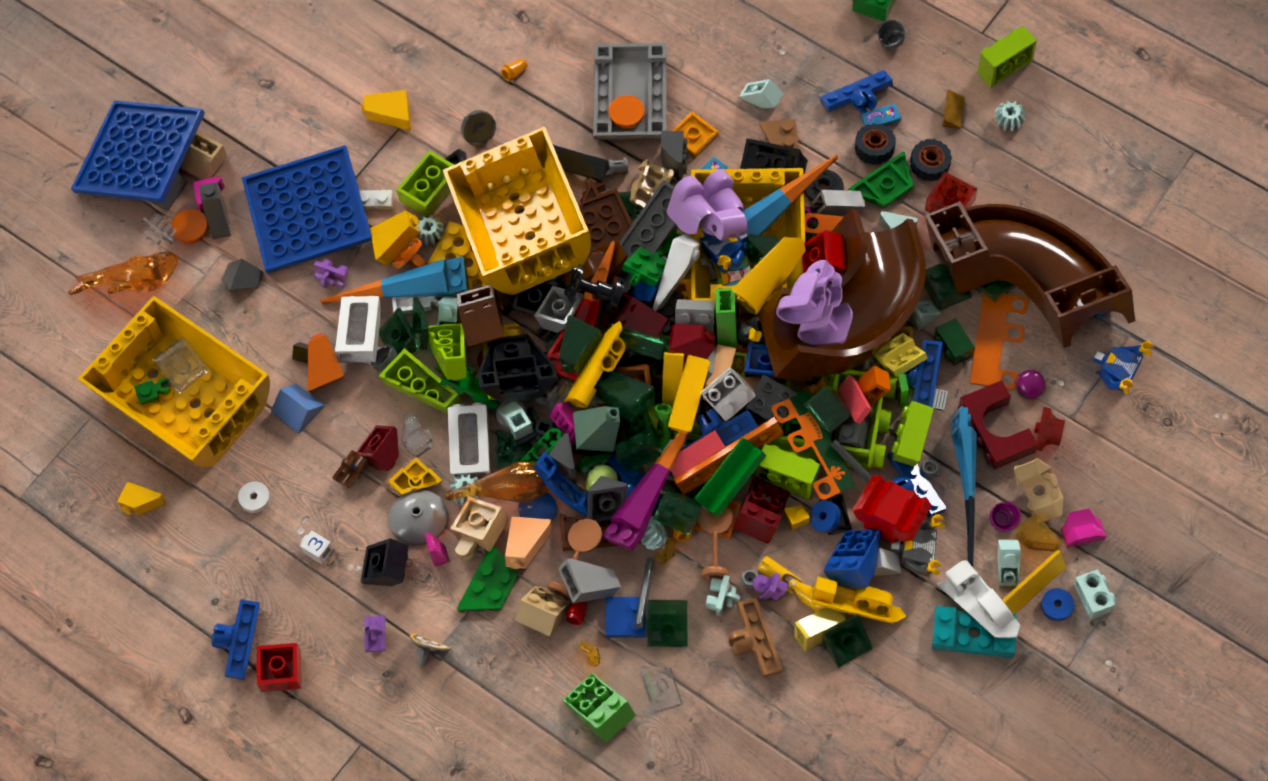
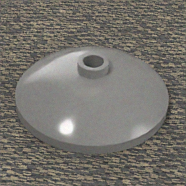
(413, 527)

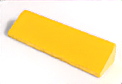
(688, 394)
(1035, 582)

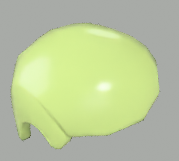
(598, 471)

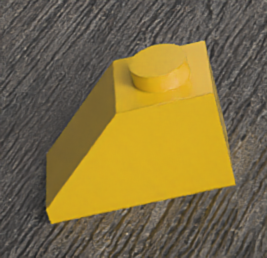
(139, 499)

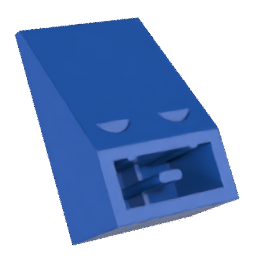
(854, 559)

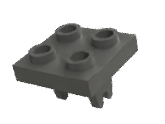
(769, 393)

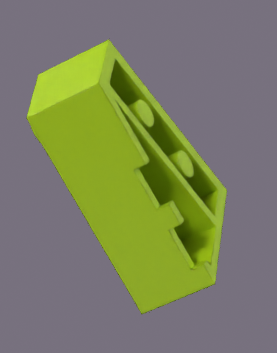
(912, 433)

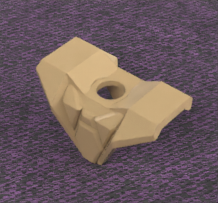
(640, 190)
(1039, 473)

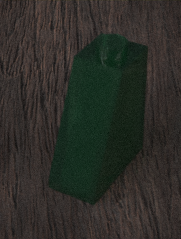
(578, 344)

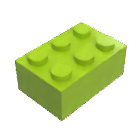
(1006, 56)
(425, 185)
(789, 471)

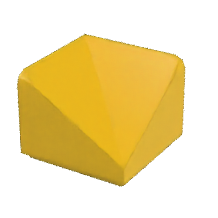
(796, 516)

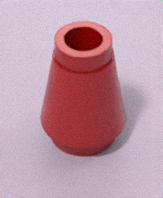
(576, 613)

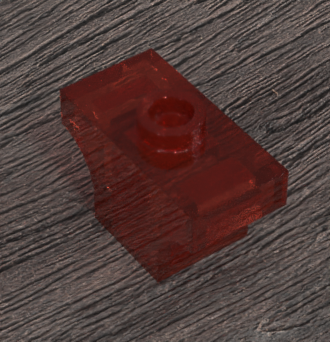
(1049, 429)

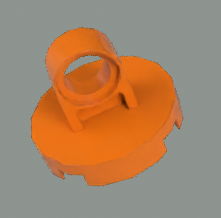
(409, 255)

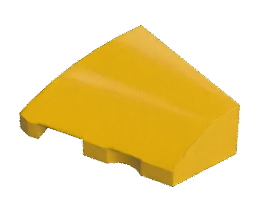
(413, 478)

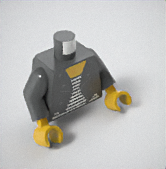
(920, 552)

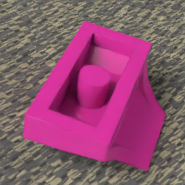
(1082, 528)

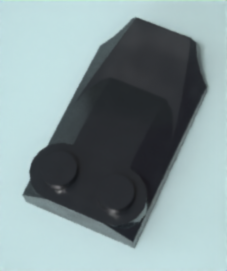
(769, 155)

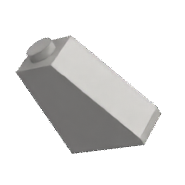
(837, 202)
(588, 581)

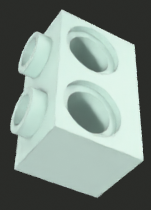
(1089, 595)

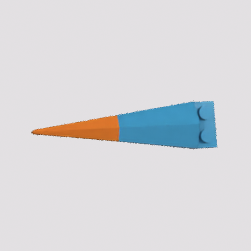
(768, 210)
(433, 279)

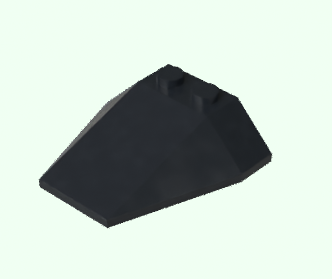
(515, 370)

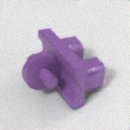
(329, 275)
(770, 587)
(375, 634)

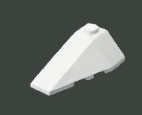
(681, 257)

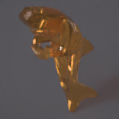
(136, 274)
(514, 483)

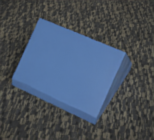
(296, 407)

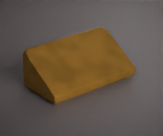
(953, 110)

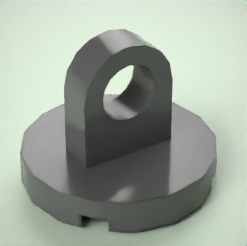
(478, 127)

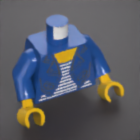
(723, 254)
(1121, 365)

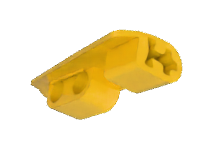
(771, 271)
(583, 388)
(864, 601)

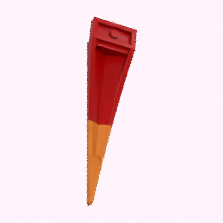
(586, 312)

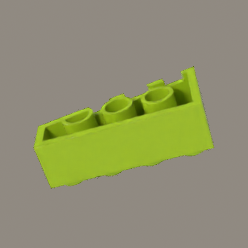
(449, 349)
(419, 382)

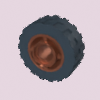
(875, 143)
(932, 150)

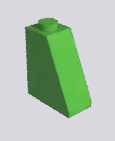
(726, 317)

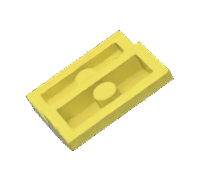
(900, 355)

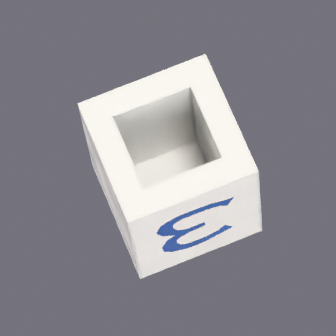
(316, 547)

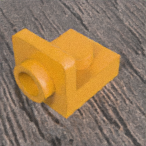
(684, 288)

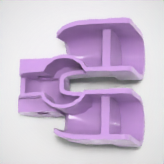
(710, 205)
(817, 306)

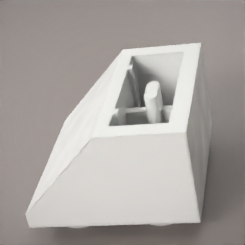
(728, 393)

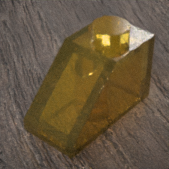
(1037, 536)

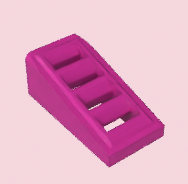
(563, 417)
(437, 550)

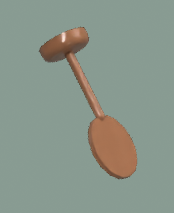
(713, 525)
(582, 537)

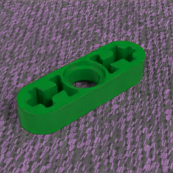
(548, 437)

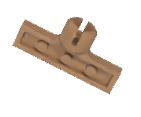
(755, 638)

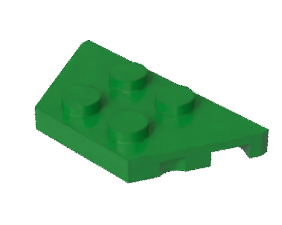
(886, 183)
(489, 585)

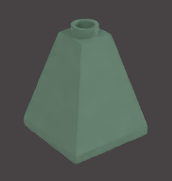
(596, 428)

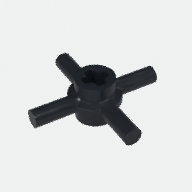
(539, 429)

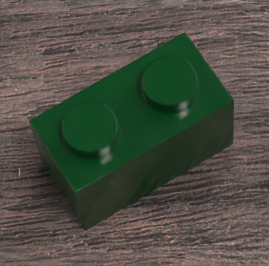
(956, 343)

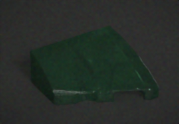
(508, 450)

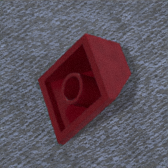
(691, 340)
(381, 447)

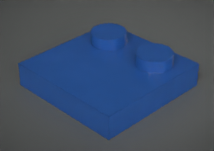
(621, 618)

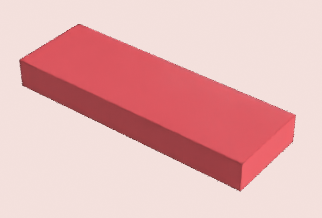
(854, 399)
(696, 453)

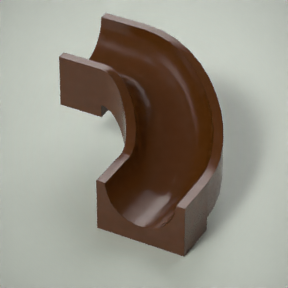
(1034, 253)
(880, 286)

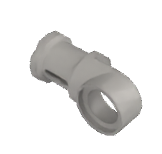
(617, 166)

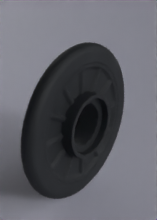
(828, 177)

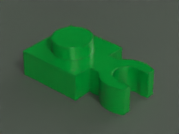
(149, 391)

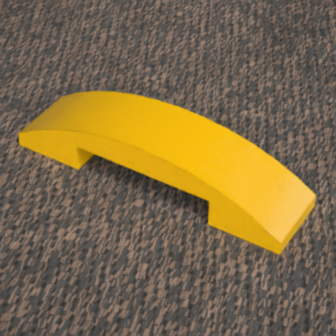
(672, 374)

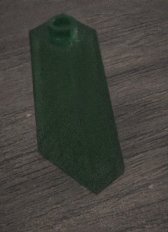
(644, 342)
(625, 393)

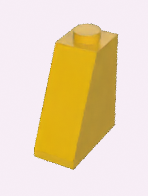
(388, 108)
(393, 236)

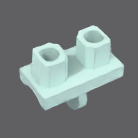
(721, 586)

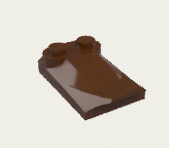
(594, 260)

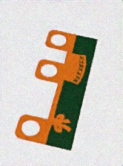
(819, 440)

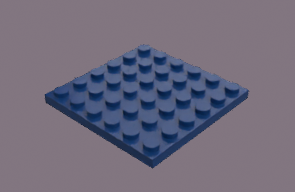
(138, 151)
(306, 209)

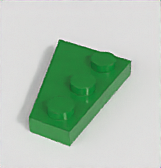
(471, 386)

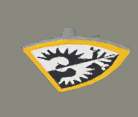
(427, 644)

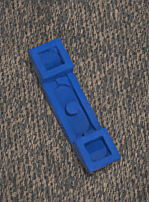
(561, 485)

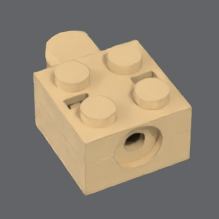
(477, 527)

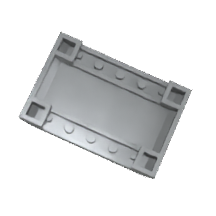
(636, 72)

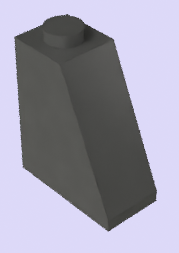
(215, 210)

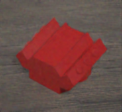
(891, 510)

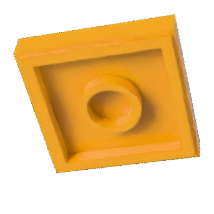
(698, 133)

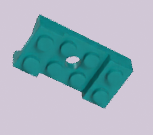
(952, 635)

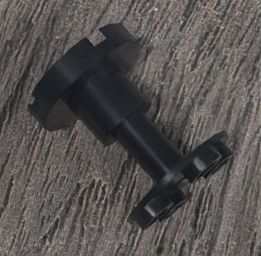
(608, 293)

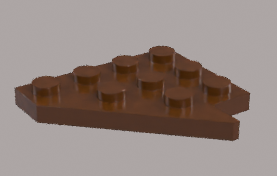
(604, 216)

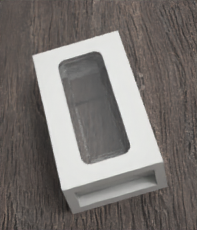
(358, 329)
(469, 440)

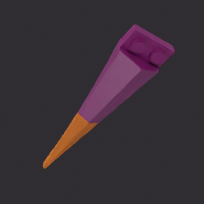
(634, 514)

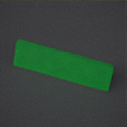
(730, 477)

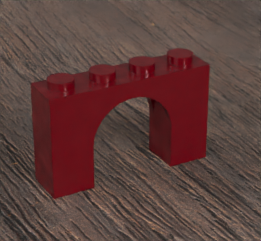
(997, 450)

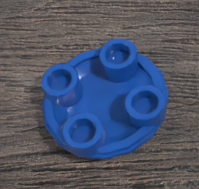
(541, 508)

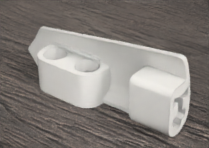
(979, 601)

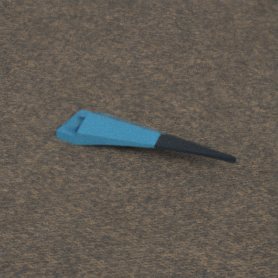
(964, 443)

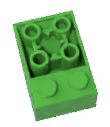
(599, 707)

